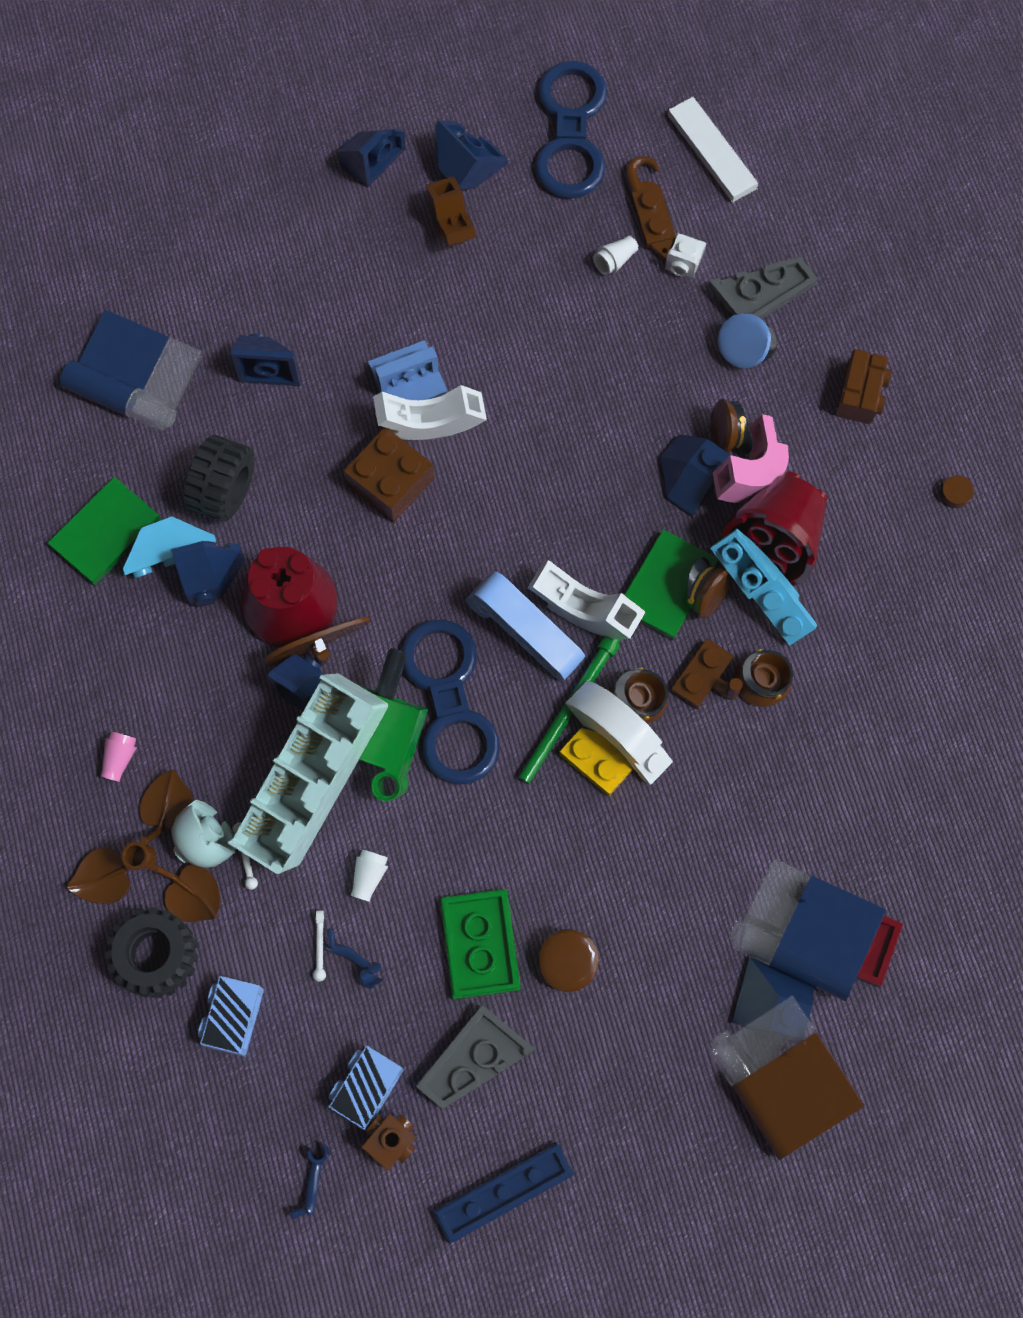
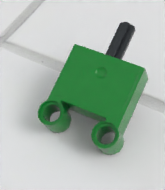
(396, 734)

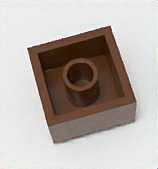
(389, 474)

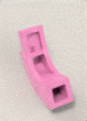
(741, 478)

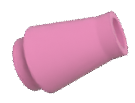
(117, 754)

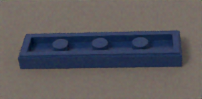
(503, 1193)

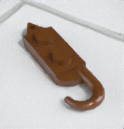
(650, 208)

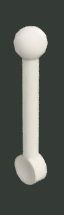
(251, 882)
(319, 974)

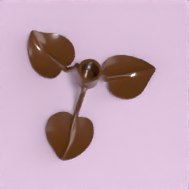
(103, 871)

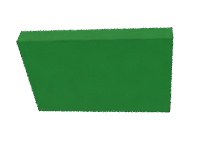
(103, 531)
(662, 583)
(480, 944)

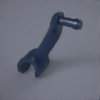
(367, 975)
(312, 1185)

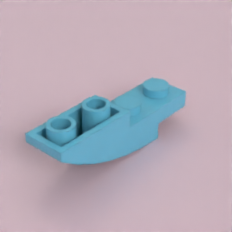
(766, 584)

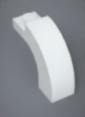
(432, 417)
(593, 611)
(622, 727)

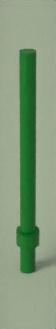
(606, 649)

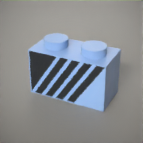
(230, 1016)
(365, 1087)

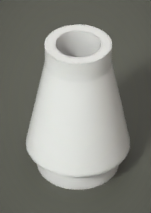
(613, 255)
(368, 873)

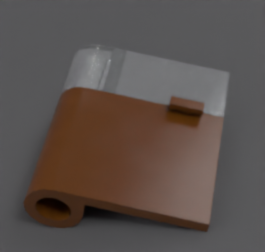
(785, 1077)

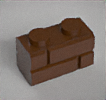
(863, 386)

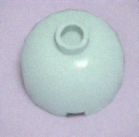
(200, 837)

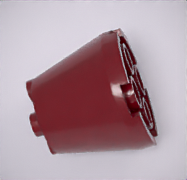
(784, 524)
(287, 596)

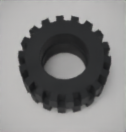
(219, 478)
(132, 933)

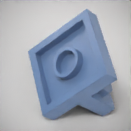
(409, 373)

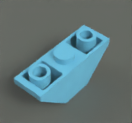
(156, 542)

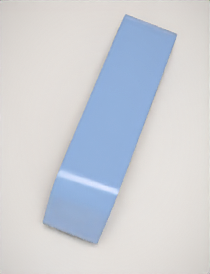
(526, 624)

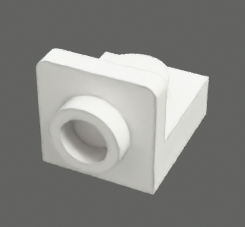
(685, 256)

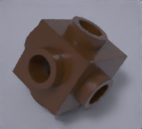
(375, 1143)

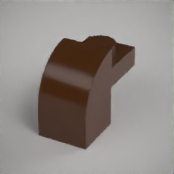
(449, 211)

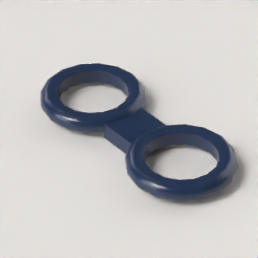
(571, 129)
(450, 702)

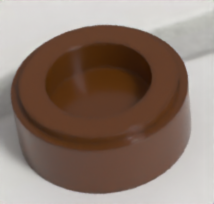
(957, 491)

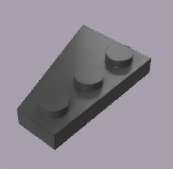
(764, 289)
(473, 1058)

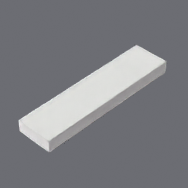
(712, 149)

